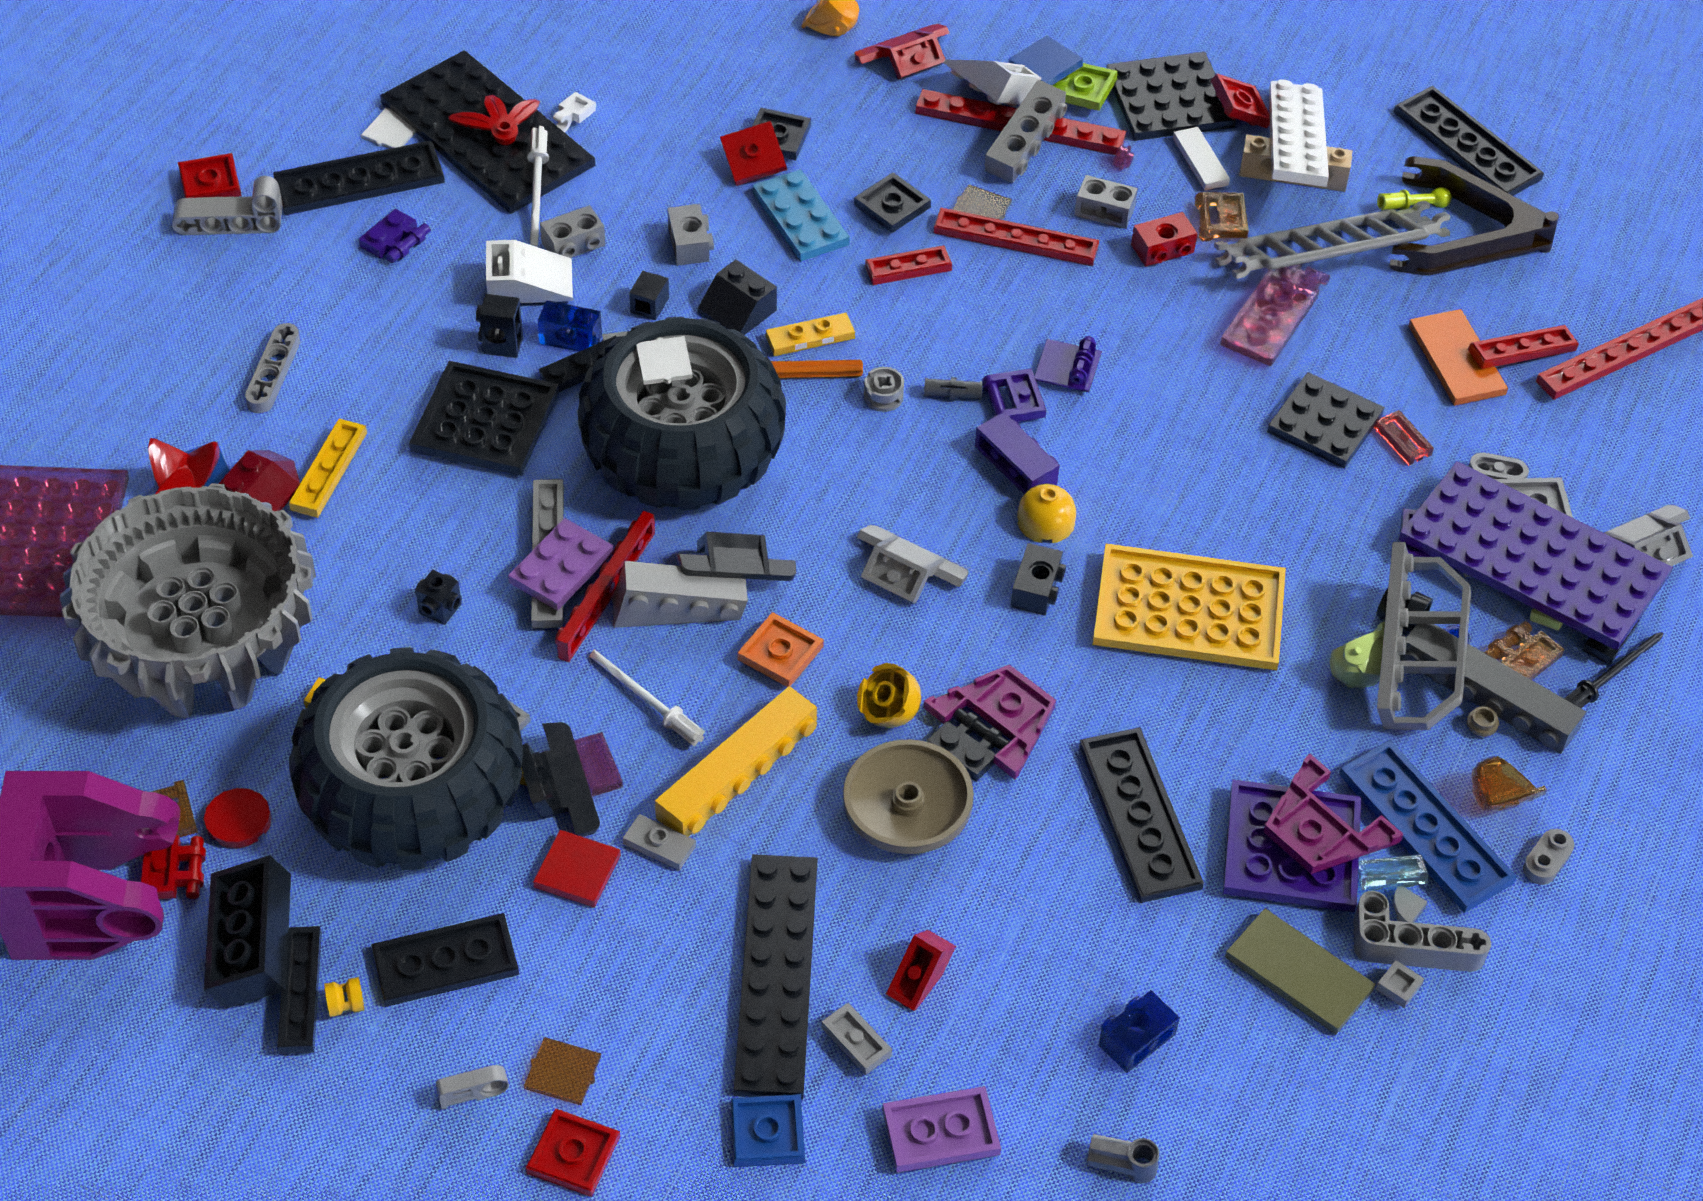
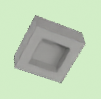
(1400, 984)

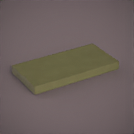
(1300, 971)

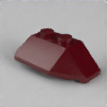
(264, 477)

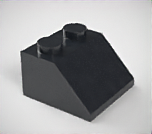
(739, 298)

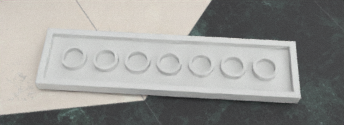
(1298, 133)

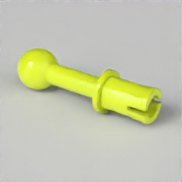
(1402, 200)

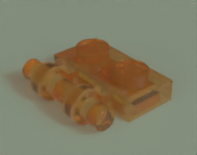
(1532, 656)

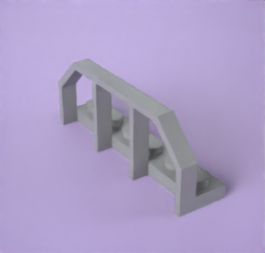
(1394, 643)

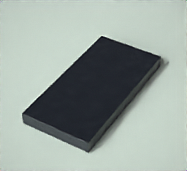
(445, 959)

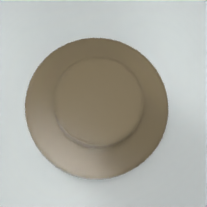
(1483, 721)

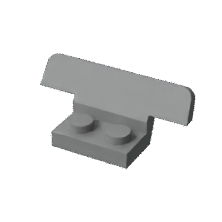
(1657, 534)
(904, 565)

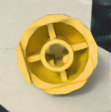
(1046, 513)
(889, 696)

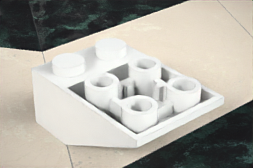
(999, 80)
(527, 272)

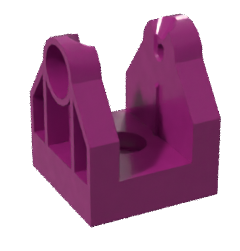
(53, 844)

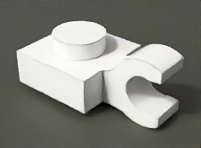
(575, 109)

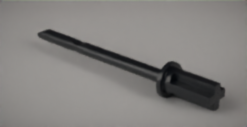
(1588, 691)

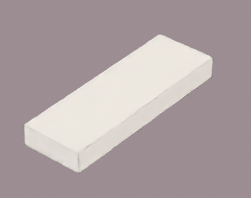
(1201, 158)

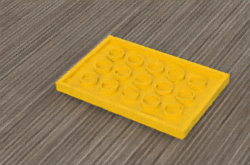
(1190, 606)

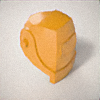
(832, 16)

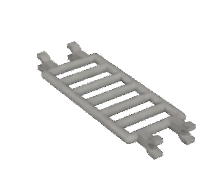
(1258, 260)

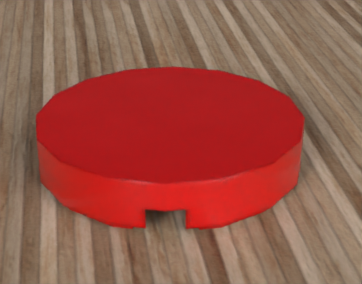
(237, 817)

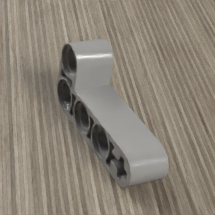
(231, 214)
(1462, 947)

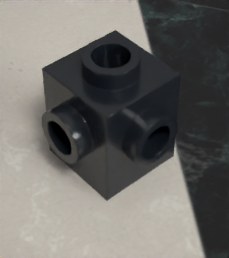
(438, 596)

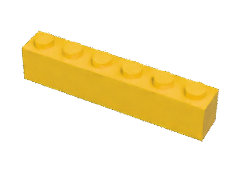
(736, 763)

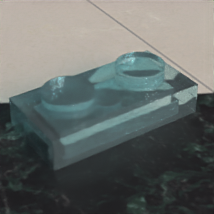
(1392, 872)

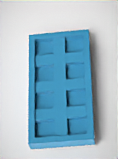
(801, 215)

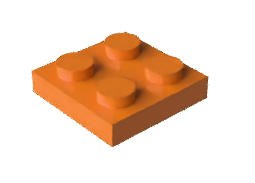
(780, 649)

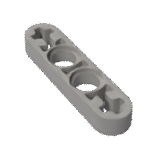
(270, 367)

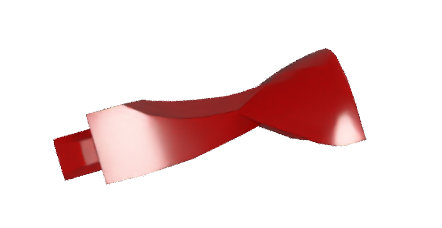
(178, 469)

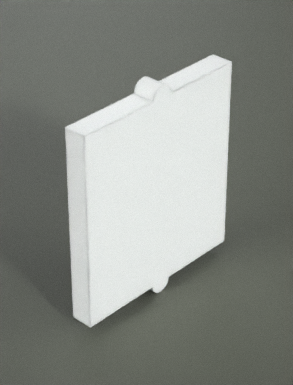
(388, 130)
(664, 360)

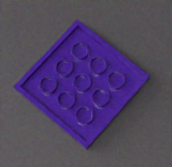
(1264, 871)

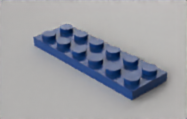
(1429, 825)

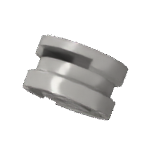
(884, 389)

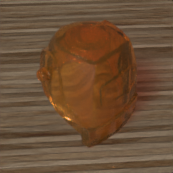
(1501, 785)

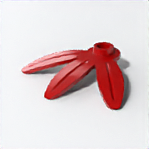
(502, 125)

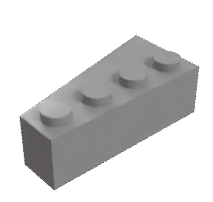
(665, 595)

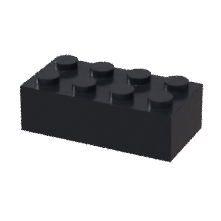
(248, 932)

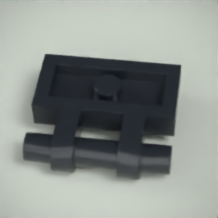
(973, 755)

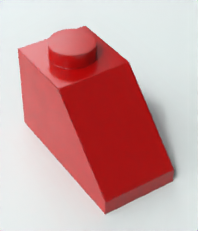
(920, 968)

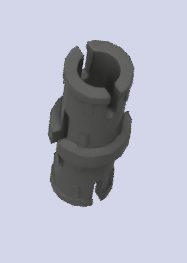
(941, 387)

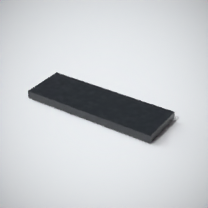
(1467, 141)
(359, 177)
(1141, 815)

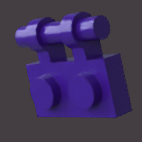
(389, 233)

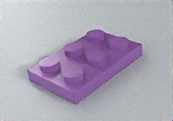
(561, 564)
(941, 1129)

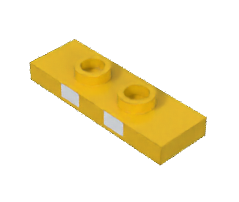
(810, 334)

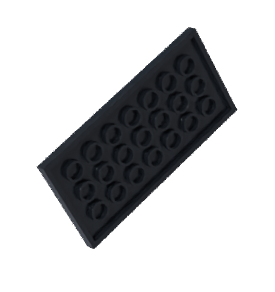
(498, 169)

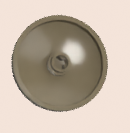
(908, 796)

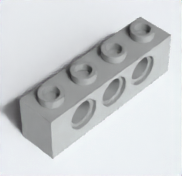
(1026, 131)

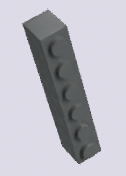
(1499, 687)

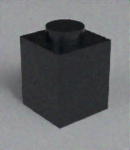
(649, 295)

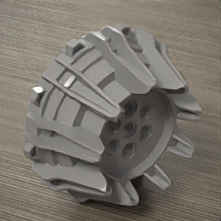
(189, 594)

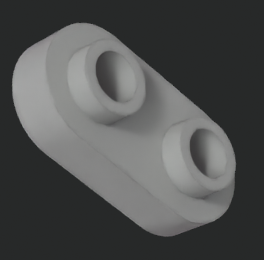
(1499, 466)
(1550, 854)

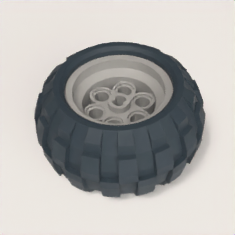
(687, 437)
(394, 721)

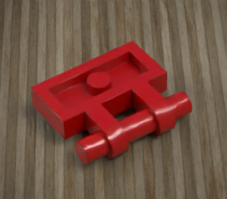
(162, 868)

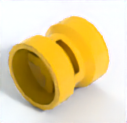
(336, 998)

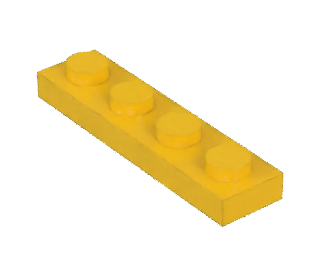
(328, 468)

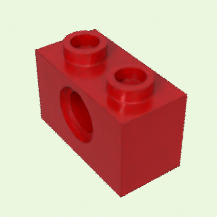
(1164, 239)

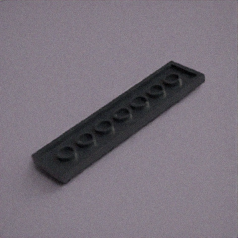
(776, 977)

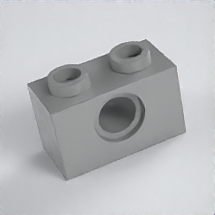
(689, 234)

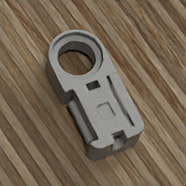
(472, 1085)

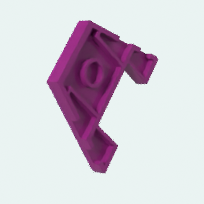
(1007, 703)
(1314, 832)

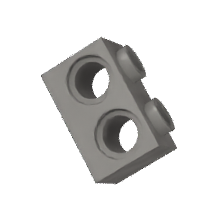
(1106, 201)
(573, 232)

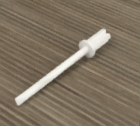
(538, 157)
(672, 718)

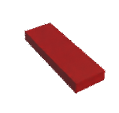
(908, 265)

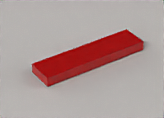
(1523, 346)

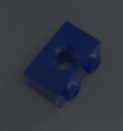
(569, 326)
(1132, 1047)

